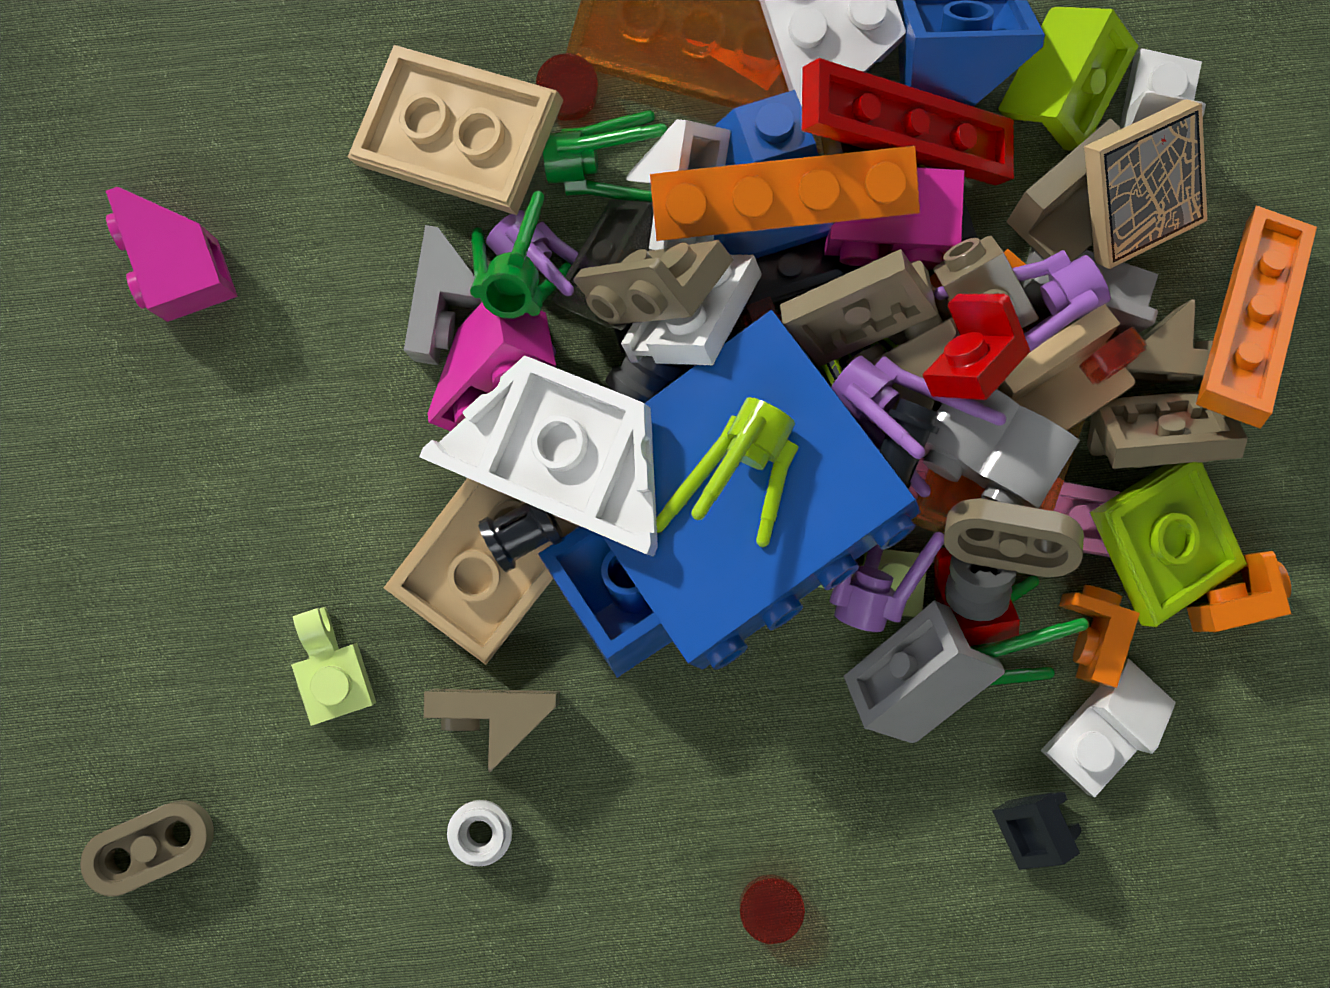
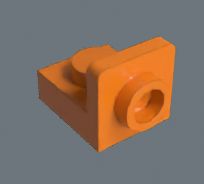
(1258, 599)
(1105, 644)

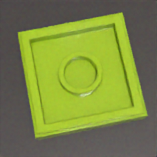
(1168, 540)

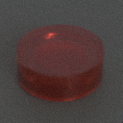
(574, 81)
(1113, 356)
(771, 909)

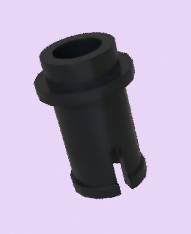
(919, 424)

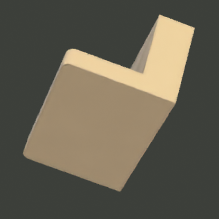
(1051, 379)

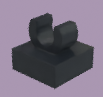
(1038, 830)

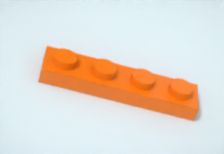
(785, 193)
(1257, 318)

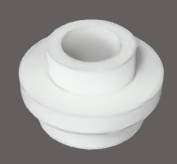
(465, 847)

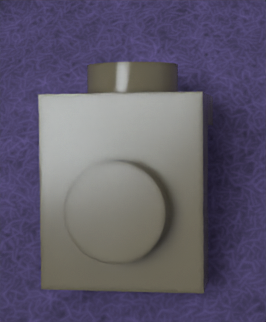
(983, 268)

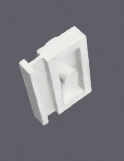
(702, 336)

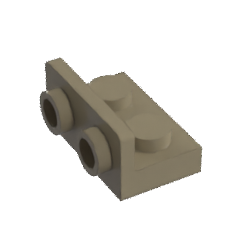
(654, 283)
(860, 307)
(1163, 431)

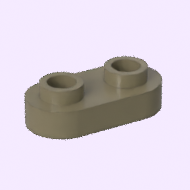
(1014, 537)
(150, 846)

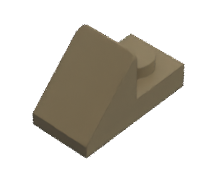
(1171, 351)
(510, 714)

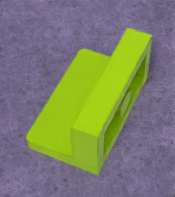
(1072, 74)

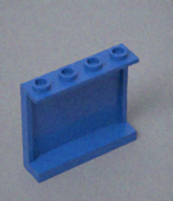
(837, 500)

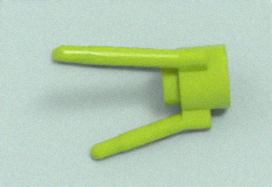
(751, 438)

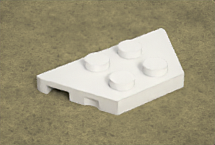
(835, 30)
(561, 450)

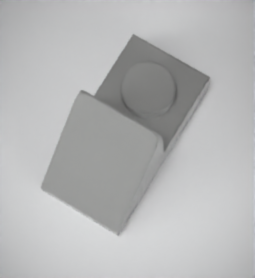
(440, 282)

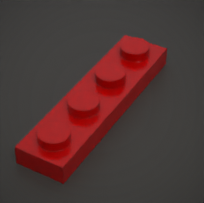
(887, 114)

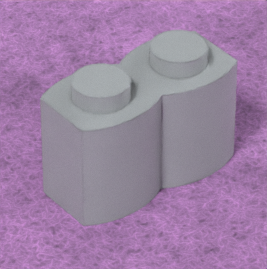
(1009, 461)

